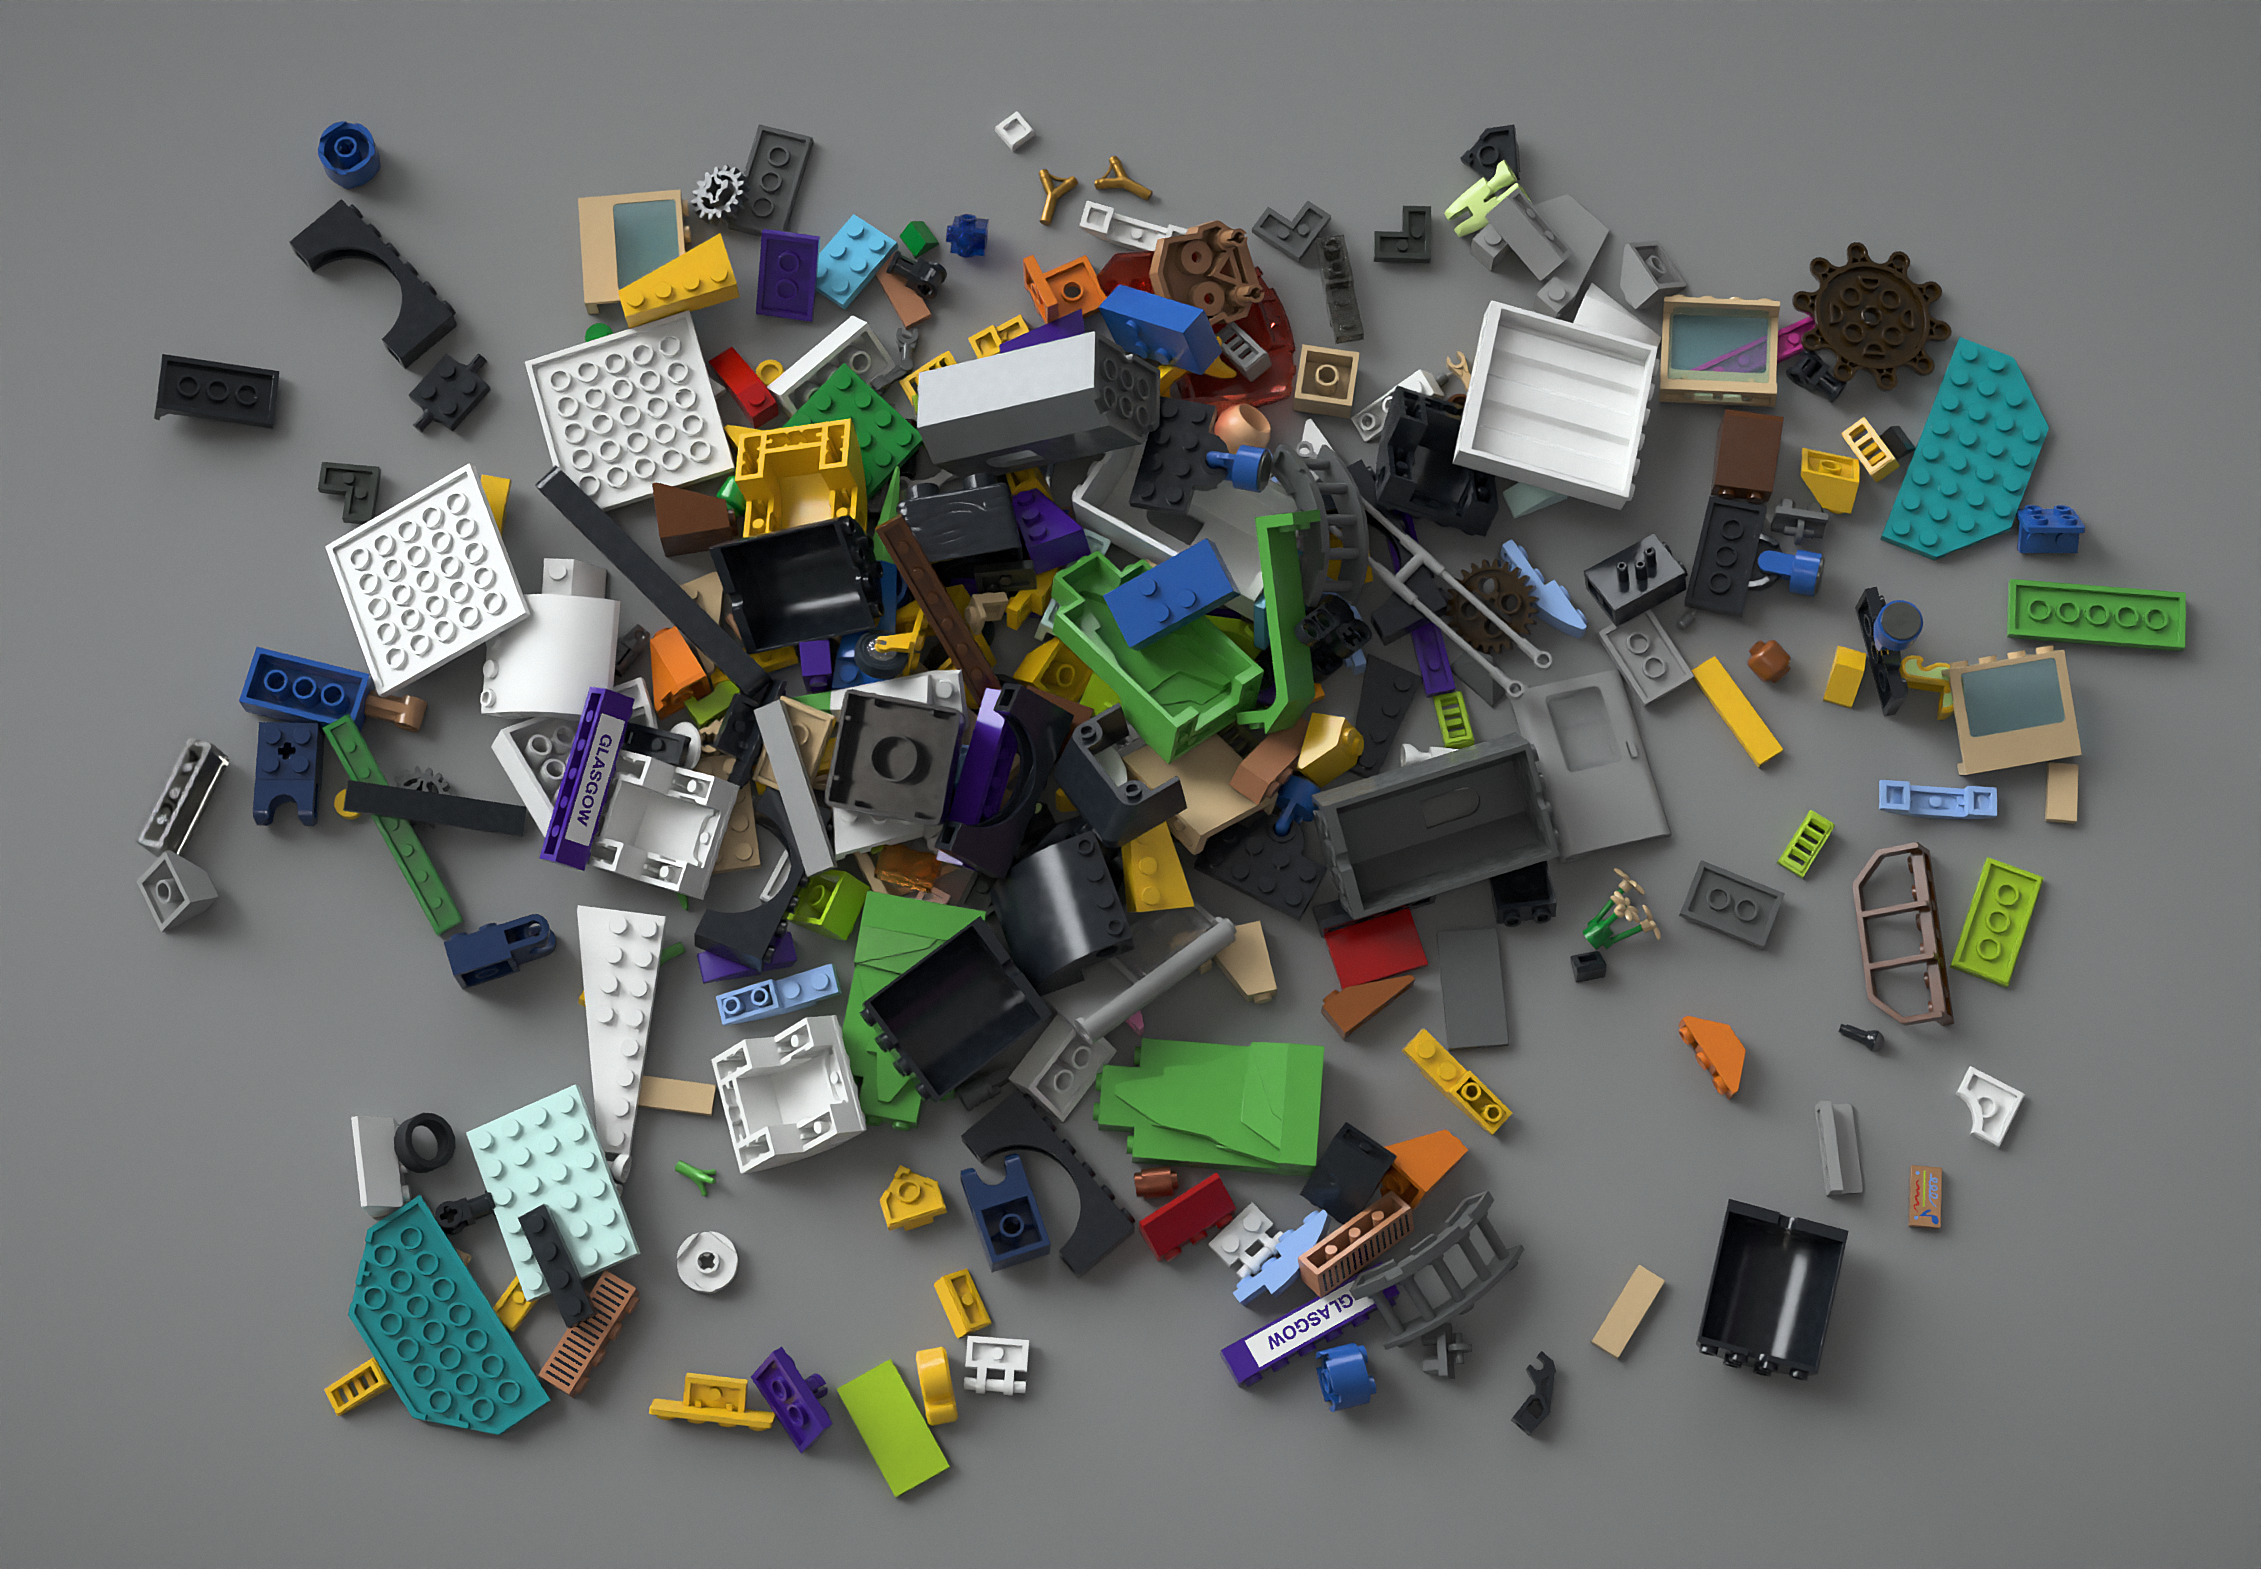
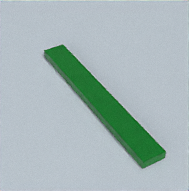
(396, 832)

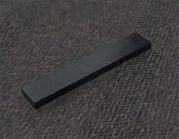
(434, 808)

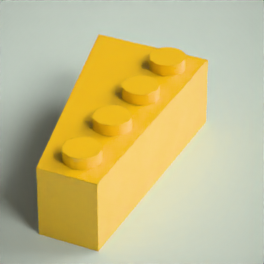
(684, 284)
(1154, 873)

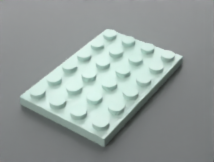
(553, 1159)

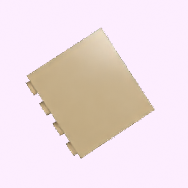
(1205, 785)

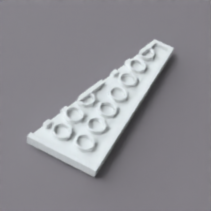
(620, 983)

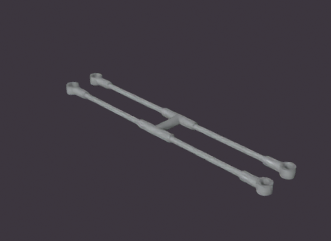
(1421, 557)

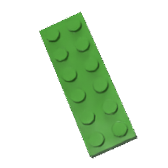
(2096, 615)

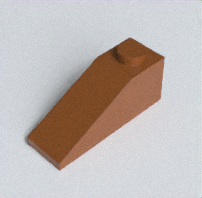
(1359, 1003)

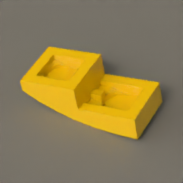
(988, 340)
(497, 493)

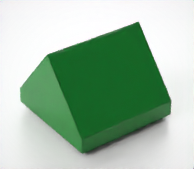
(918, 238)

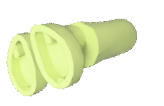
(1482, 199)

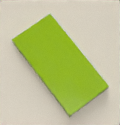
(1996, 922)
(893, 1428)

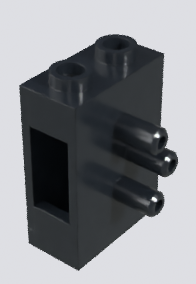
(1636, 579)
(1348, 1174)

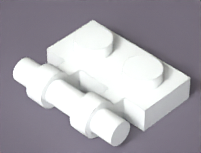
(1240, 1236)
(1000, 1355)

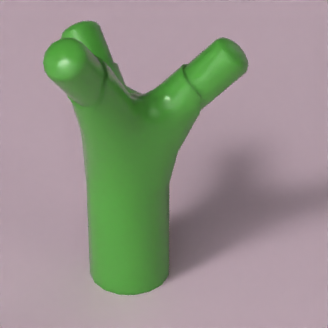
(671, 952)
(697, 1175)

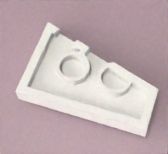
(862, 831)

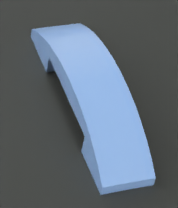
(1937, 802)

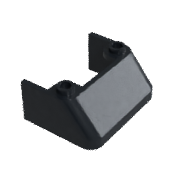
(1112, 811)

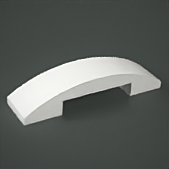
(1123, 230)

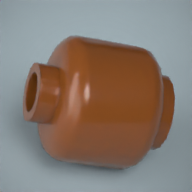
(1769, 661)

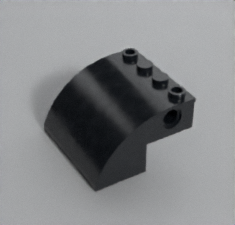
(1418, 468)
(1061, 913)

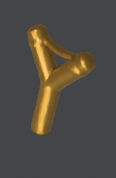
(1121, 181)
(1053, 193)

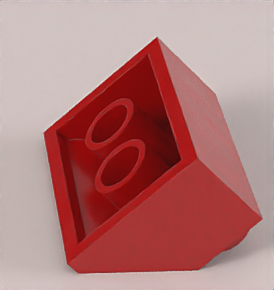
(1187, 1218)

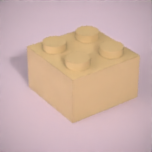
(1326, 381)

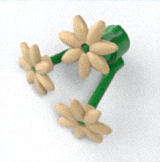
(1599, 931)

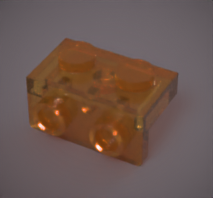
(908, 867)

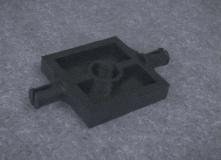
(449, 392)

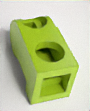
(712, 706)

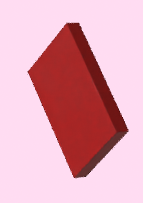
(1376, 949)

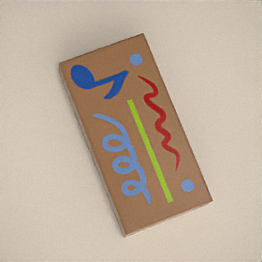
(1925, 1197)

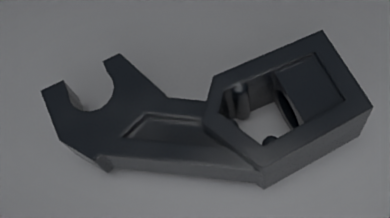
(1543, 1383)

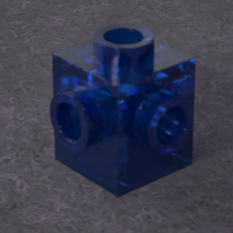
(968, 235)

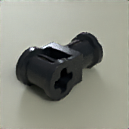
(918, 274)
(1815, 376)
(464, 1212)

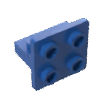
(2048, 529)

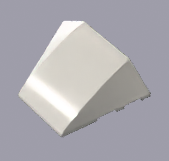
(1606, 315)

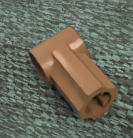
(403, 712)

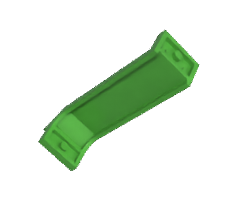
(1284, 611)

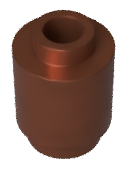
(1155, 1182)

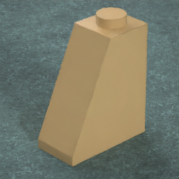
(1248, 964)

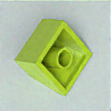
(830, 904)

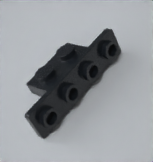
(740, 733)

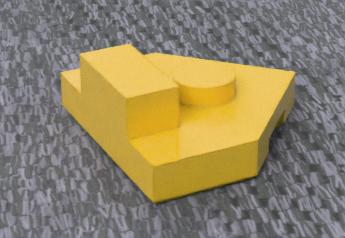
(911, 1200)

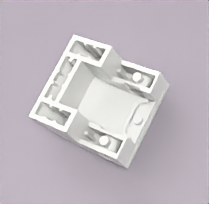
(551, 658)
(662, 824)
(789, 1094)

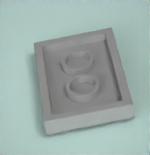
(1646, 657)

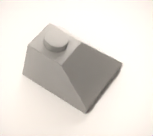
(1648, 275)
(176, 890)

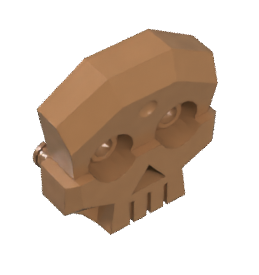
(1217, 249)

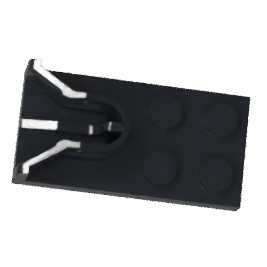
(216, 391)

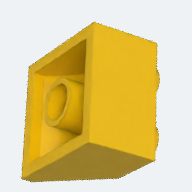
(1329, 748)

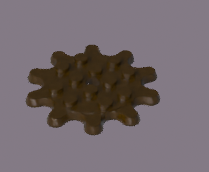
(1877, 289)

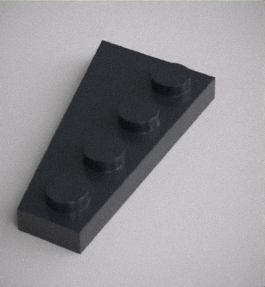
(1382, 707)

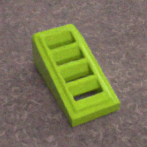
(1455, 739)
(1816, 821)

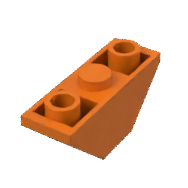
(1716, 1050)

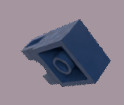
(290, 779)
(498, 949)
(1006, 1206)

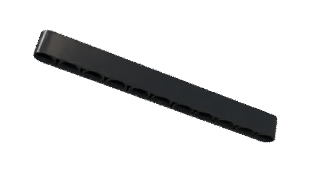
(653, 582)

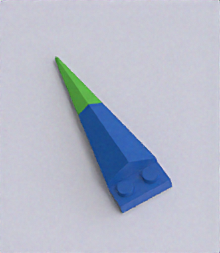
(846, 671)

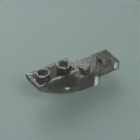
(1339, 289)

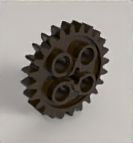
(1506, 585)

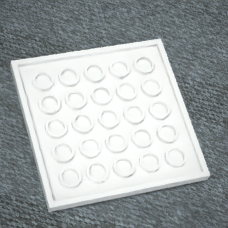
(632, 412)
(427, 581)

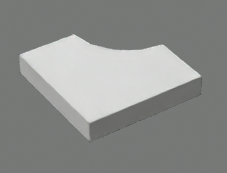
(1990, 1104)

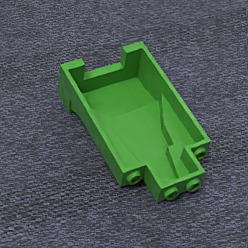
(1170, 690)
(890, 941)
(1217, 1105)

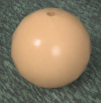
(1242, 426)

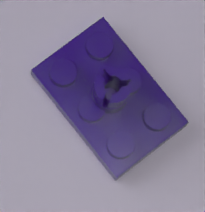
(787, 275)
(793, 1398)

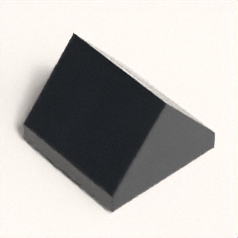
(1897, 442)
(1588, 966)

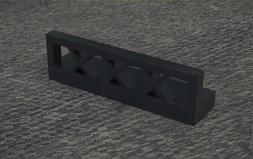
(1333, 916)

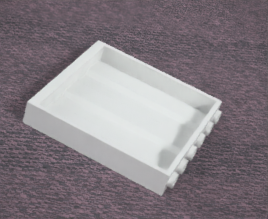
(1557, 405)

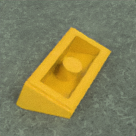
(962, 1303)

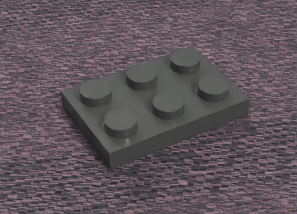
(1731, 904)

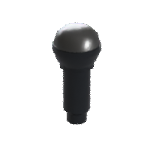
(1872, 1039)

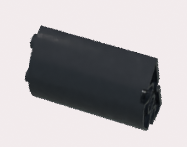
(801, 583)
(954, 1011)
(1771, 1291)

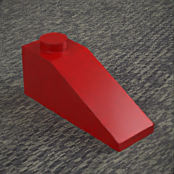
(745, 387)

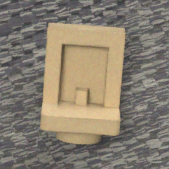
(985, 608)

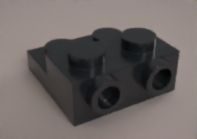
(1523, 895)

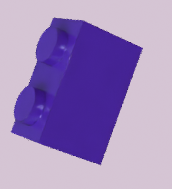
(817, 665)

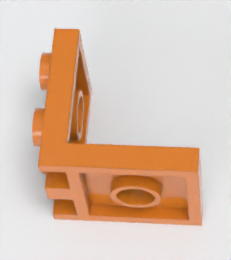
(1049, 287)

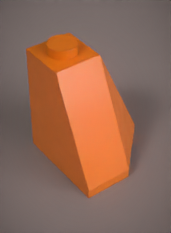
(674, 673)
(1421, 1165)

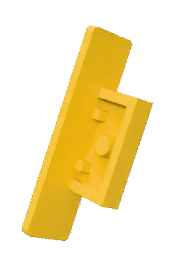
(713, 1400)

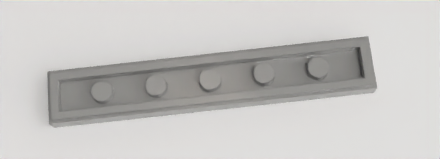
(795, 788)

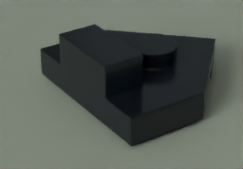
(1493, 147)

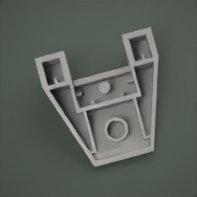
(1579, 231)

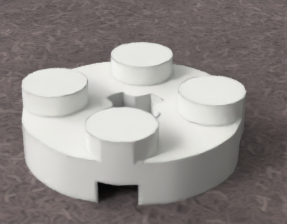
(707, 1244)

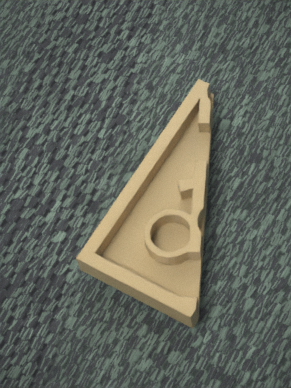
(708, 594)

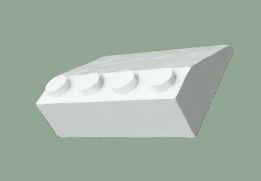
(535, 761)

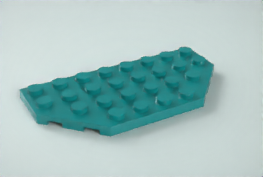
(1969, 457)
(438, 1328)

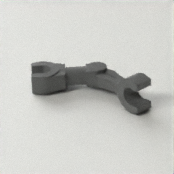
(906, 346)

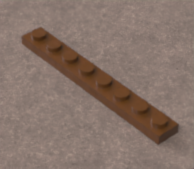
(938, 606)

